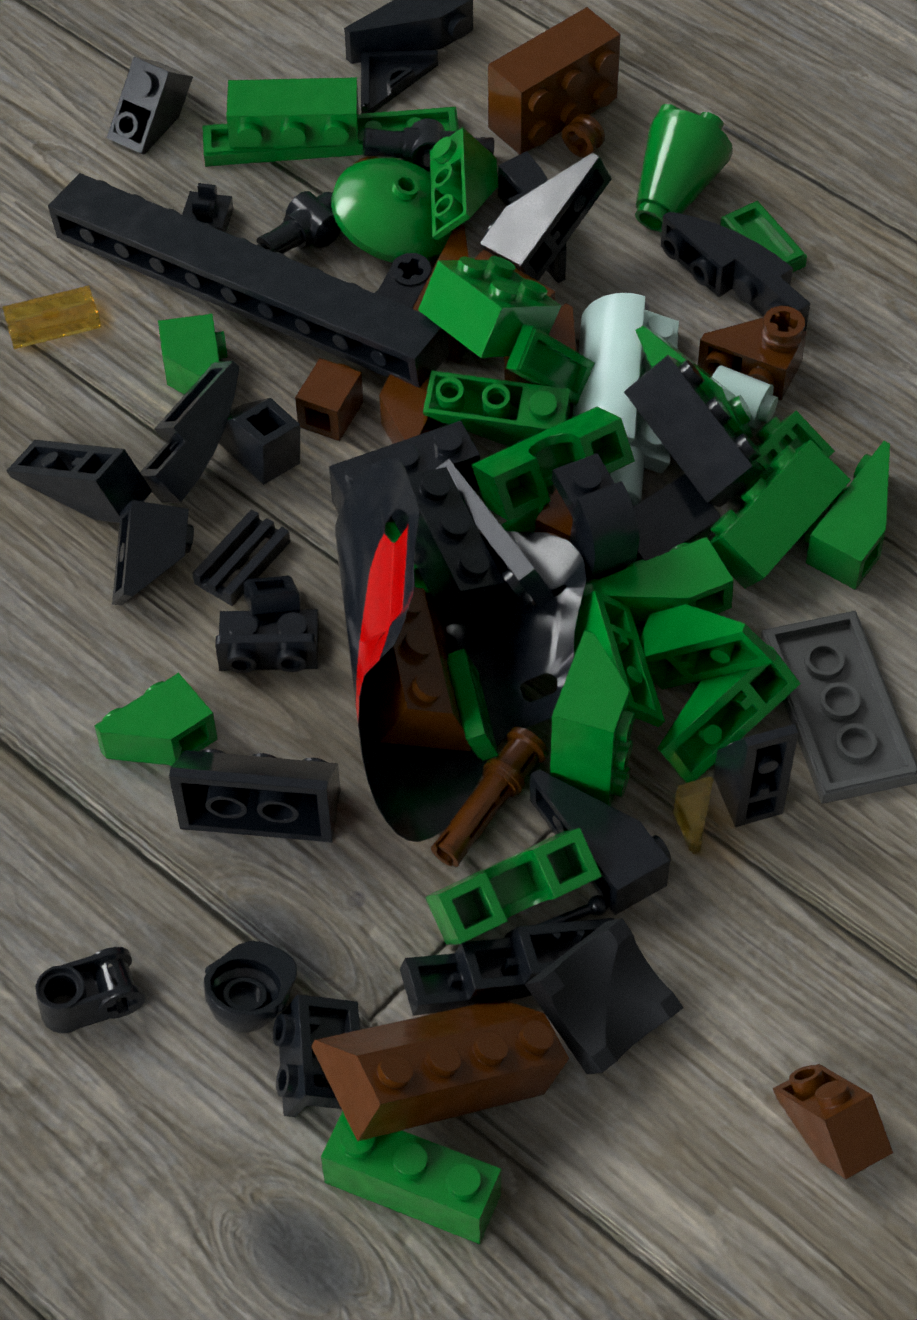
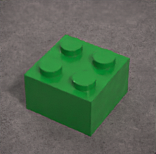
(486, 304)

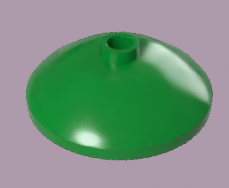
(387, 209)

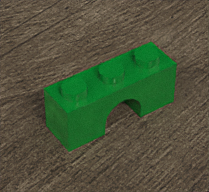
(519, 475)
(512, 886)

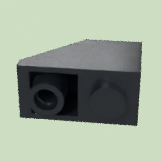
(148, 104)
(262, 439)

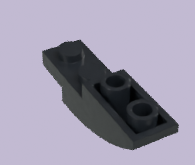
(731, 261)

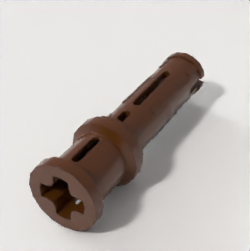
(501, 780)

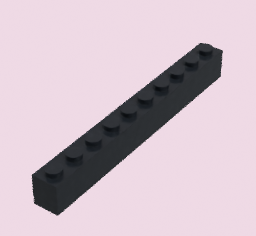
(250, 280)

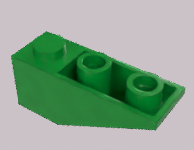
(460, 180)
(496, 407)
(854, 529)
(682, 576)

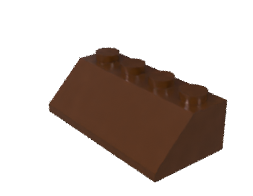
(440, 1065)

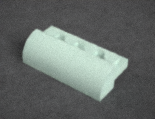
(620, 360)

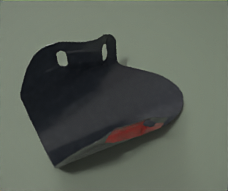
(427, 786)

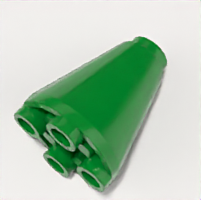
(679, 162)

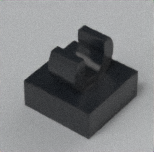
(209, 207)

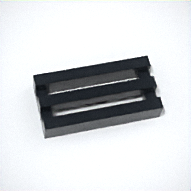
(235, 552)

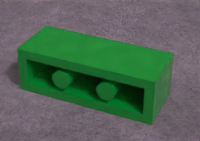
(293, 112)
(777, 512)
(414, 1179)

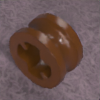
(583, 135)
(784, 317)

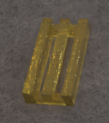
(52, 322)

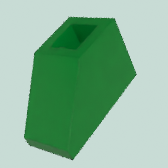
(189, 349)
(158, 725)

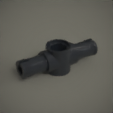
(410, 142)
(305, 221)

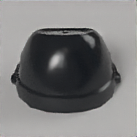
(249, 985)

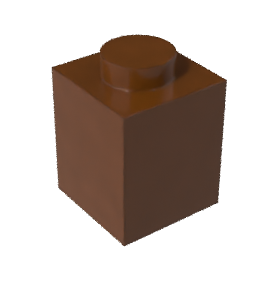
(329, 399)

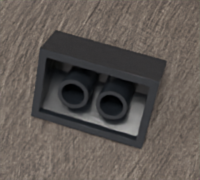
(256, 795)

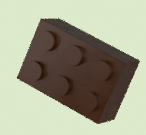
(553, 80)

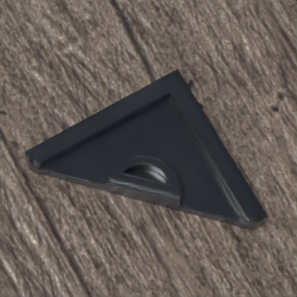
(390, 73)

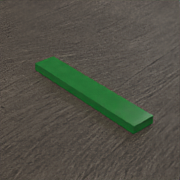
(218, 150)

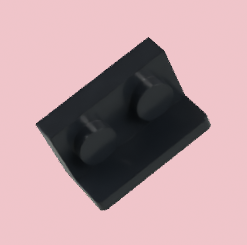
(268, 641)
(300, 1075)

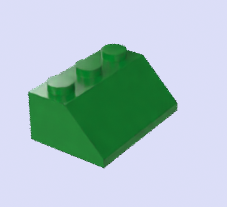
(592, 725)

